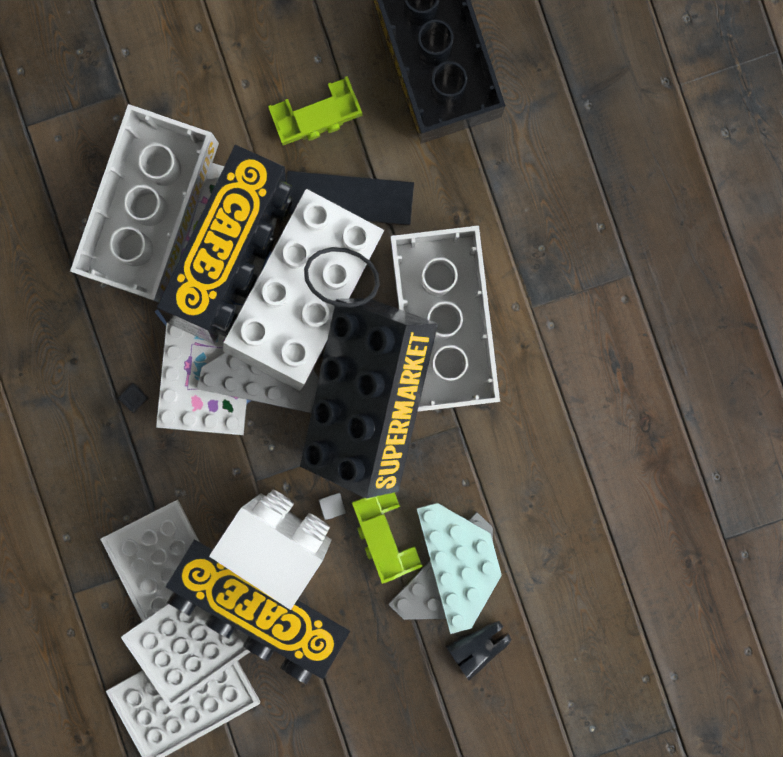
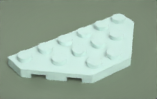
(461, 562)

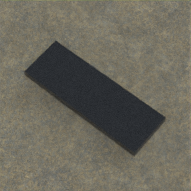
(366, 197)

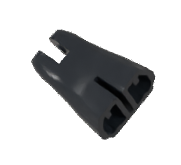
(478, 648)

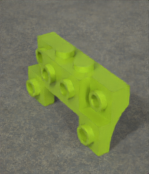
(318, 117)
(379, 538)

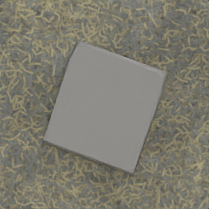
(332, 506)

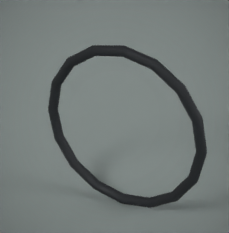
(329, 301)

